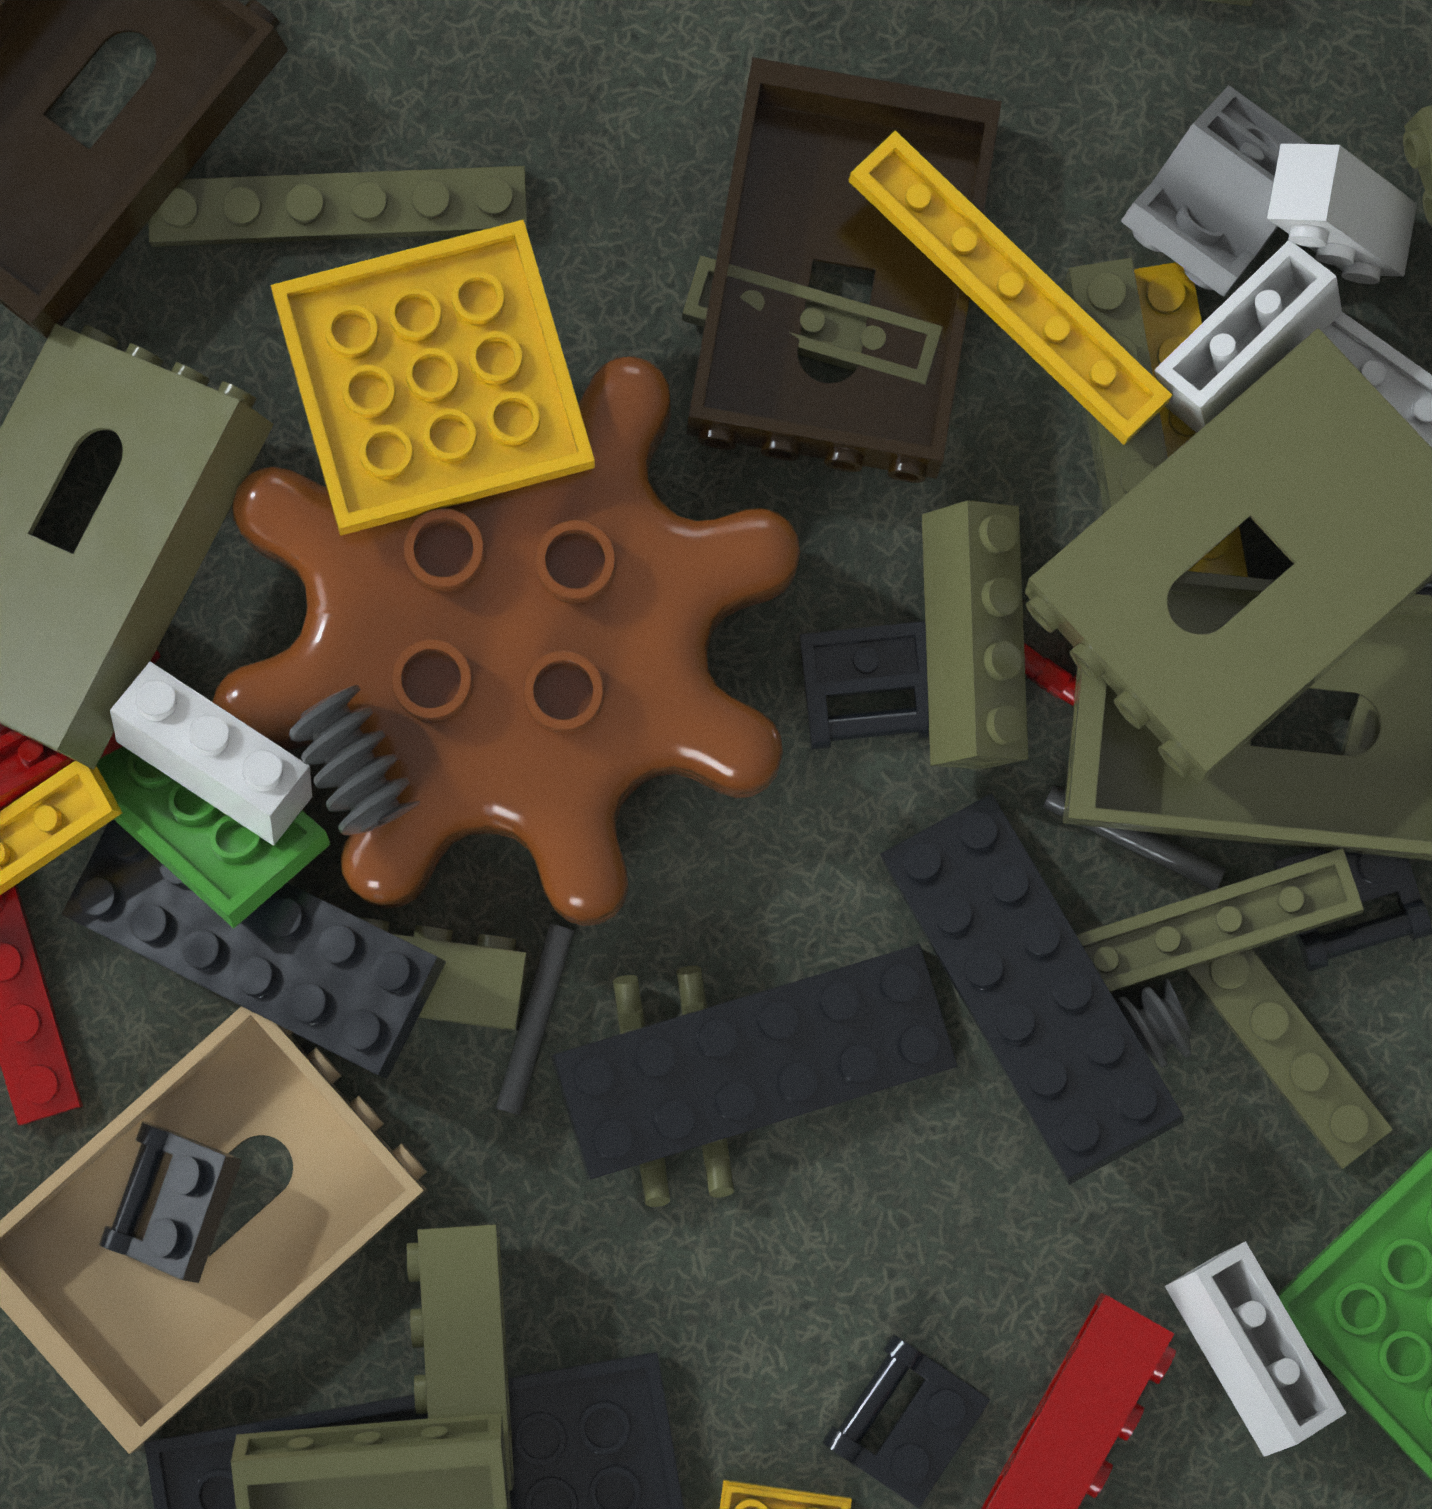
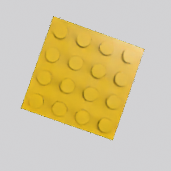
(432, 377)

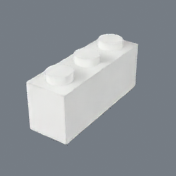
(1342, 211)
(1249, 334)
(211, 753)
(1255, 1350)

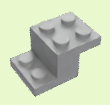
(1214, 193)

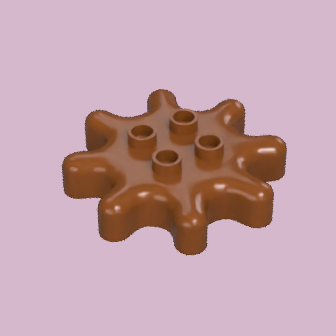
(523, 652)

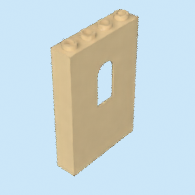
(152, 1343)

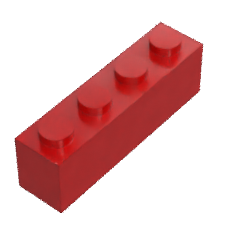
(1085, 1411)

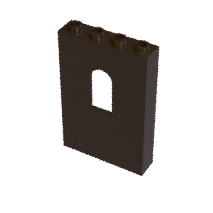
(77, 207)
(797, 207)

